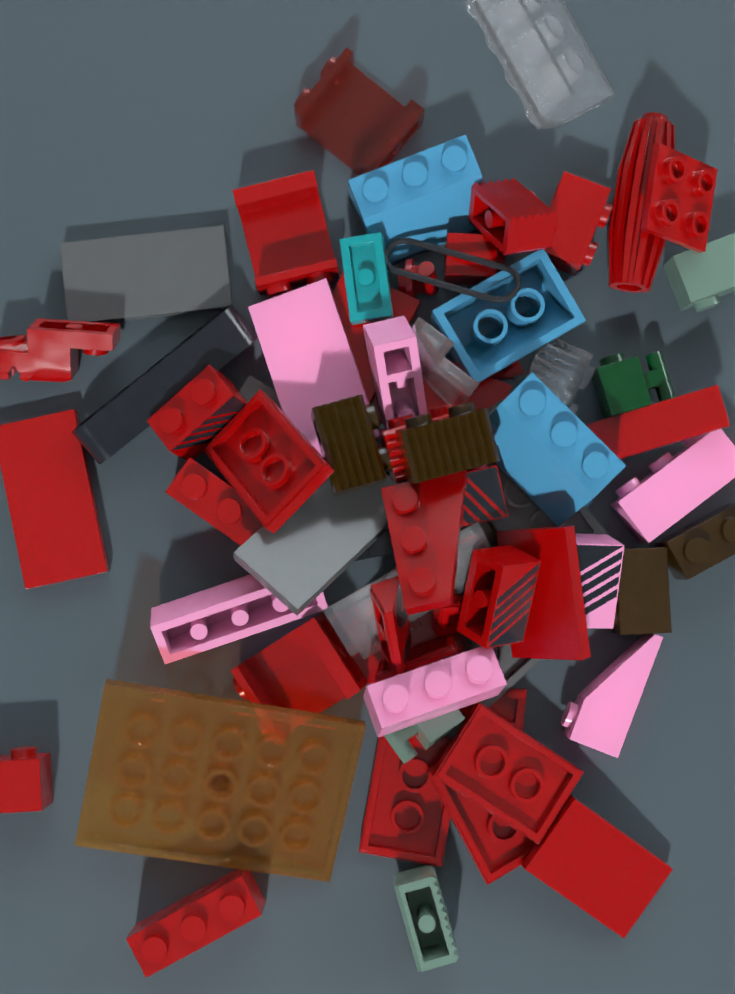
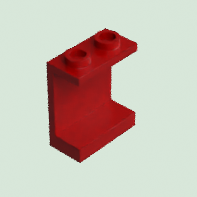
(286, 233)
(301, 670)

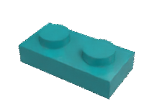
(366, 278)

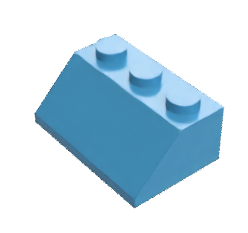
(418, 197)
(498, 334)
(550, 450)

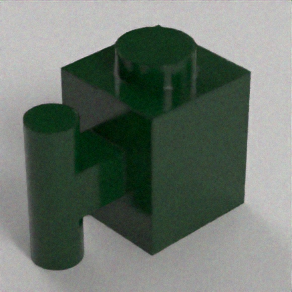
(624, 386)

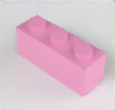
(676, 485)
(433, 690)

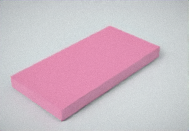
(307, 353)

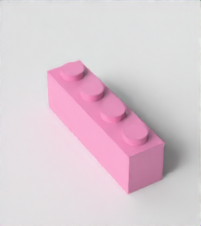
(220, 617)

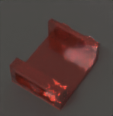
(356, 116)

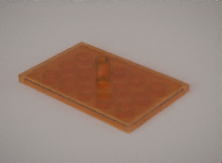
(161, 792)

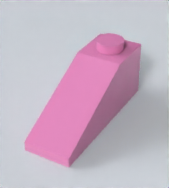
(395, 368)
(610, 701)

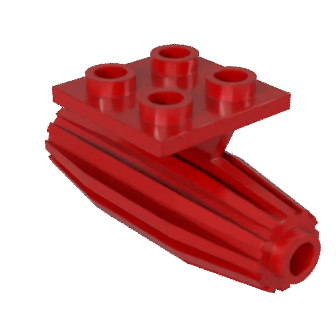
(655, 200)

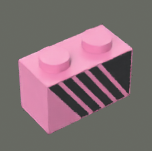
(600, 574)

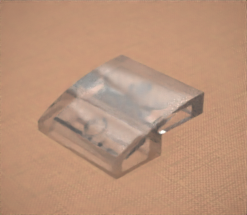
(441, 374)

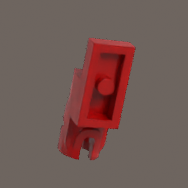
(54, 347)

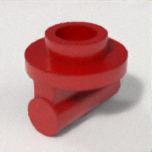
(413, 286)

